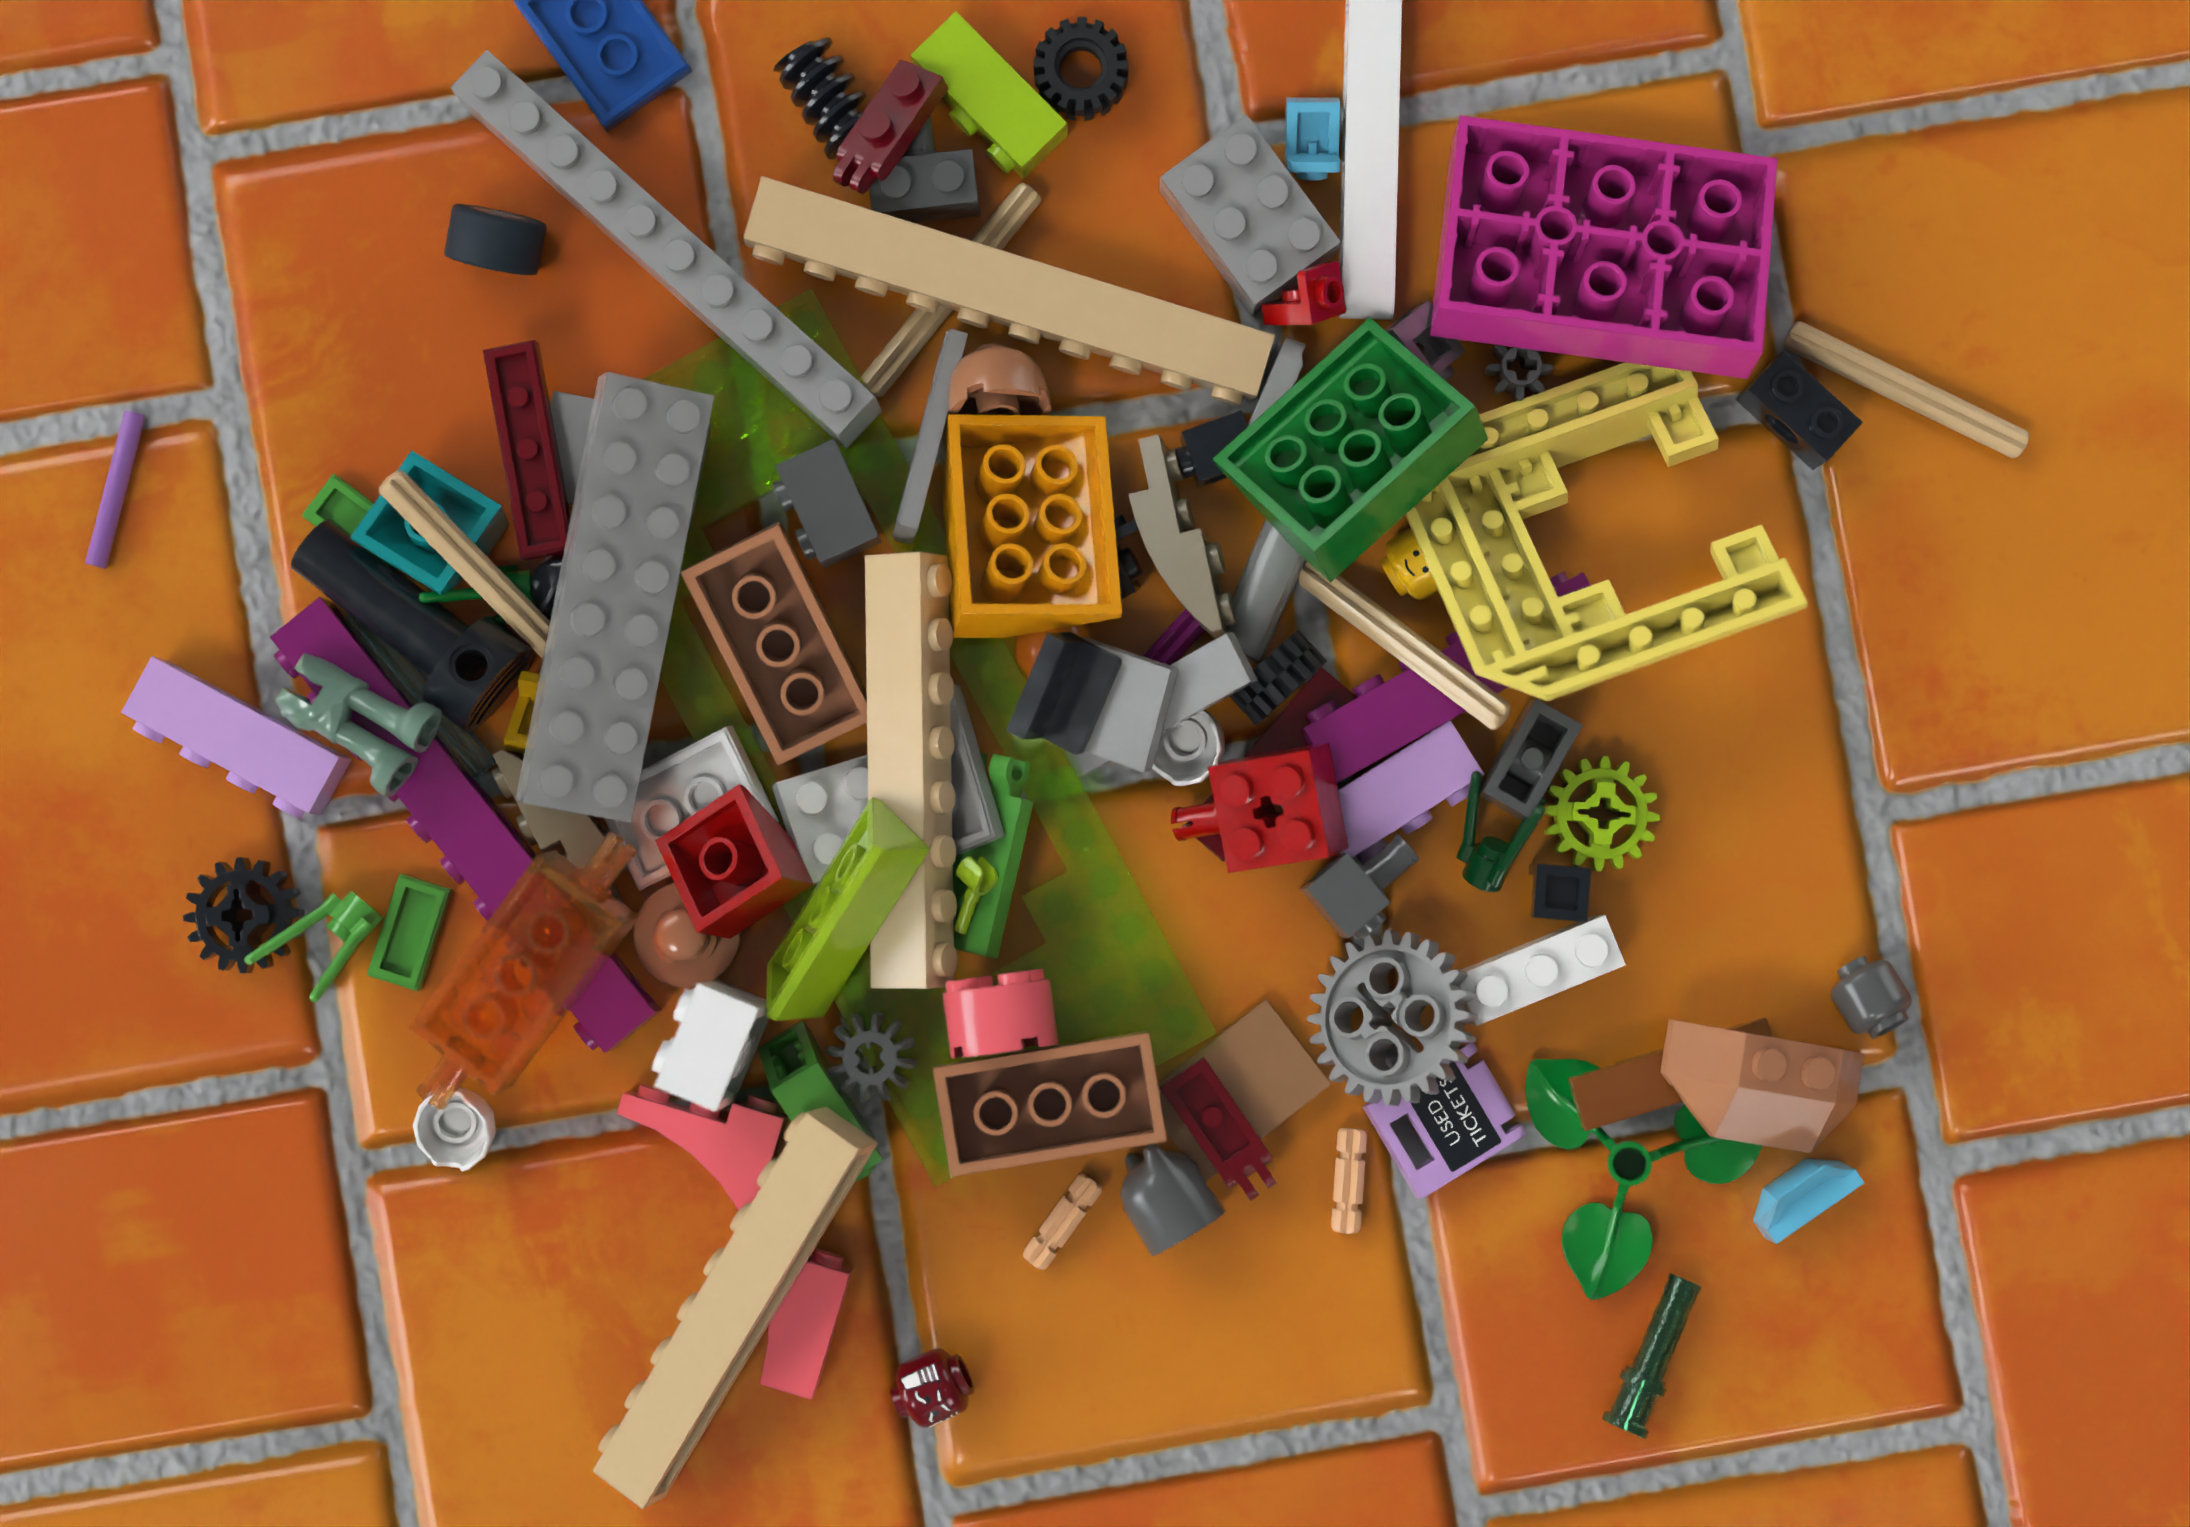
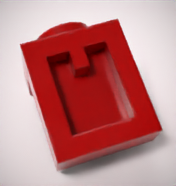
(1311, 301)

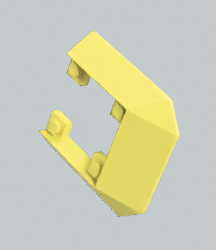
(1495, 579)

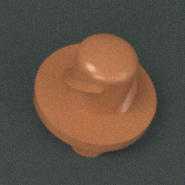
(672, 946)

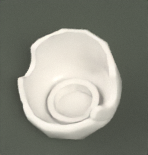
(1189, 750)
(458, 1133)

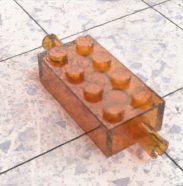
(524, 971)

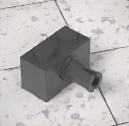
(928, 183)
(1353, 894)

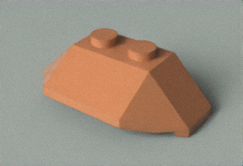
(1760, 1085)

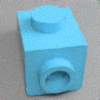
(1312, 137)

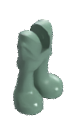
(333, 714)

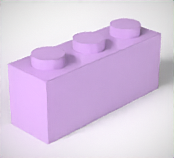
(1405, 788)

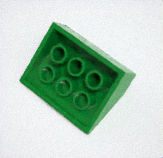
(1352, 448)

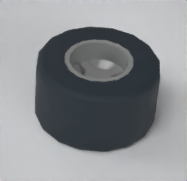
(495, 239)

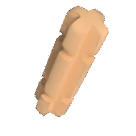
(1349, 1180)
(1062, 1221)

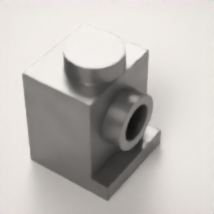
(1414, 333)

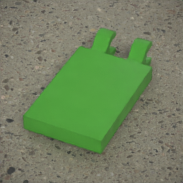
(1004, 855)

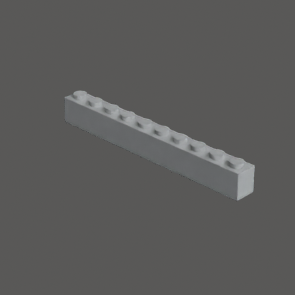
(667, 250)

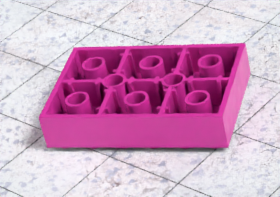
(1605, 247)

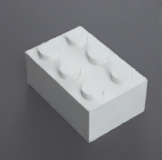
(712, 1044)

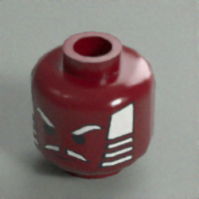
(932, 1388)

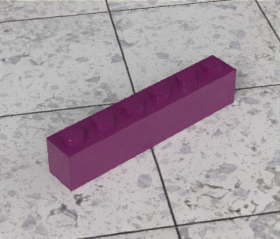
(1396, 710)

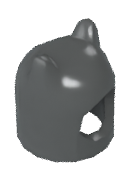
(1166, 1198)

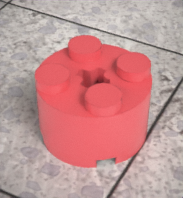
(999, 1017)

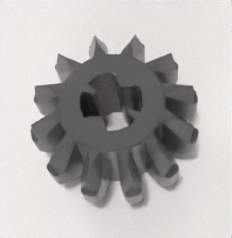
(853, 1057)

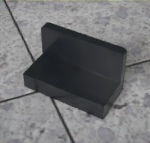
(1065, 692)

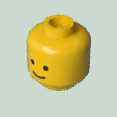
(1407, 567)

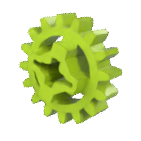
(1599, 839)

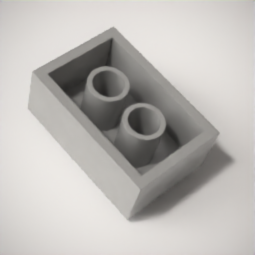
(1248, 214)

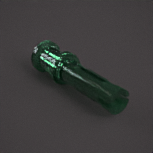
(1644, 1378)

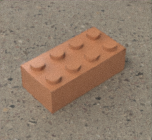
(778, 642)
(1049, 1103)

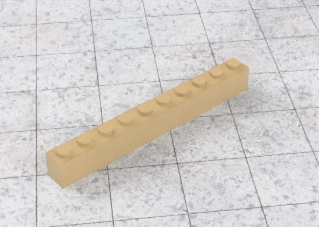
(1006, 290)

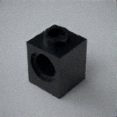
(1204, 443)

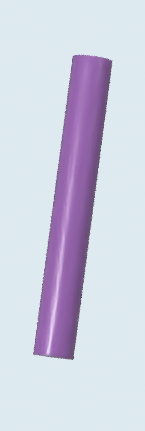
(115, 489)

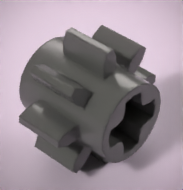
(1507, 379)

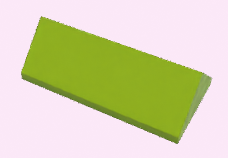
(842, 914)

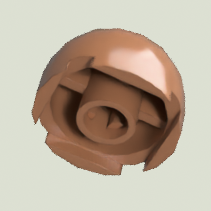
(998, 383)

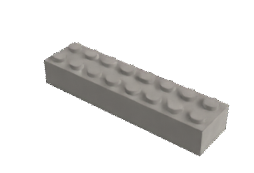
(614, 597)

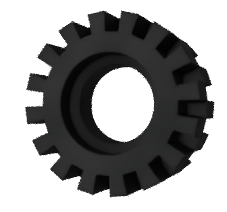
(1081, 37)
(1279, 677)

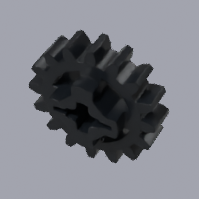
(241, 895)

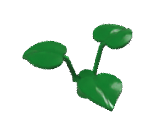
(1605, 1244)

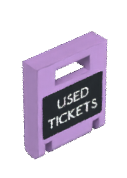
(1455, 1125)

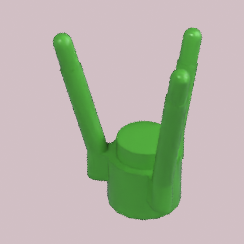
(351, 923)

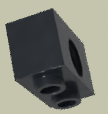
(1798, 410)

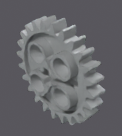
(1362, 1053)

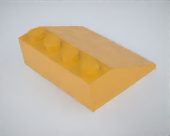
(1028, 523)

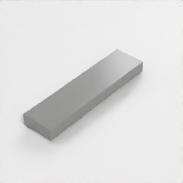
(928, 439)
(1200, 683)

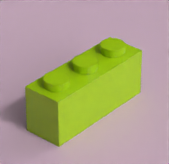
(991, 97)

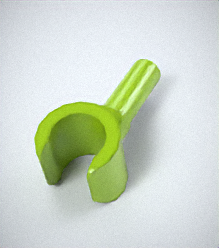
(980, 879)

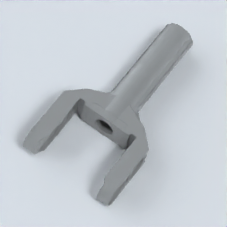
(1273, 561)

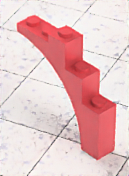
(735, 1155)

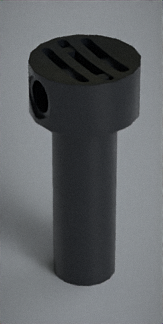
(417, 630)

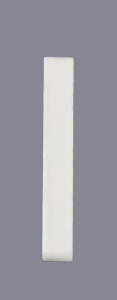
(1370, 157)

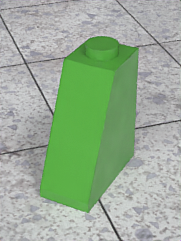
(801, 1082)

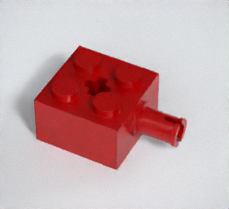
(1246, 815)

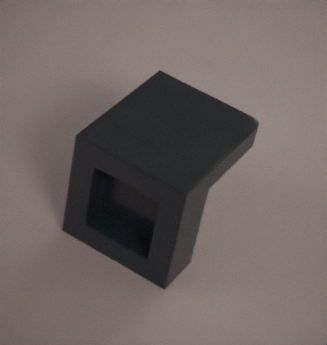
(1560, 892)

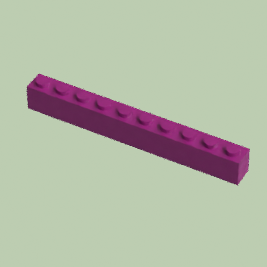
(461, 819)

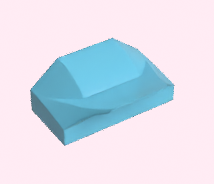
(1802, 1195)

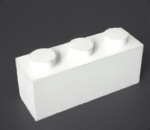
(1541, 968)

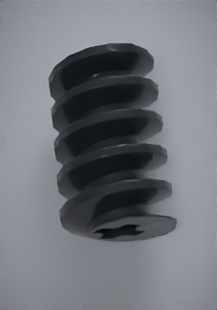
(821, 92)

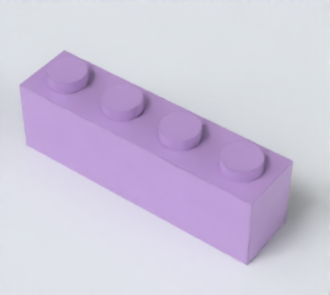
(236, 737)

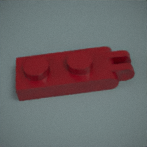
(888, 126)
(1219, 1127)

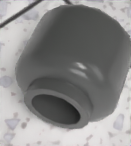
(1871, 997)

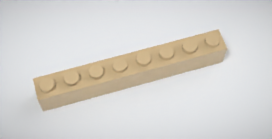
(911, 757)
(733, 1305)

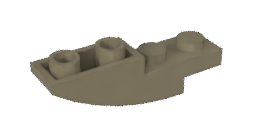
(1181, 556)
(548, 826)

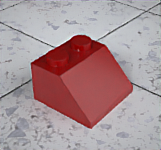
(732, 864)

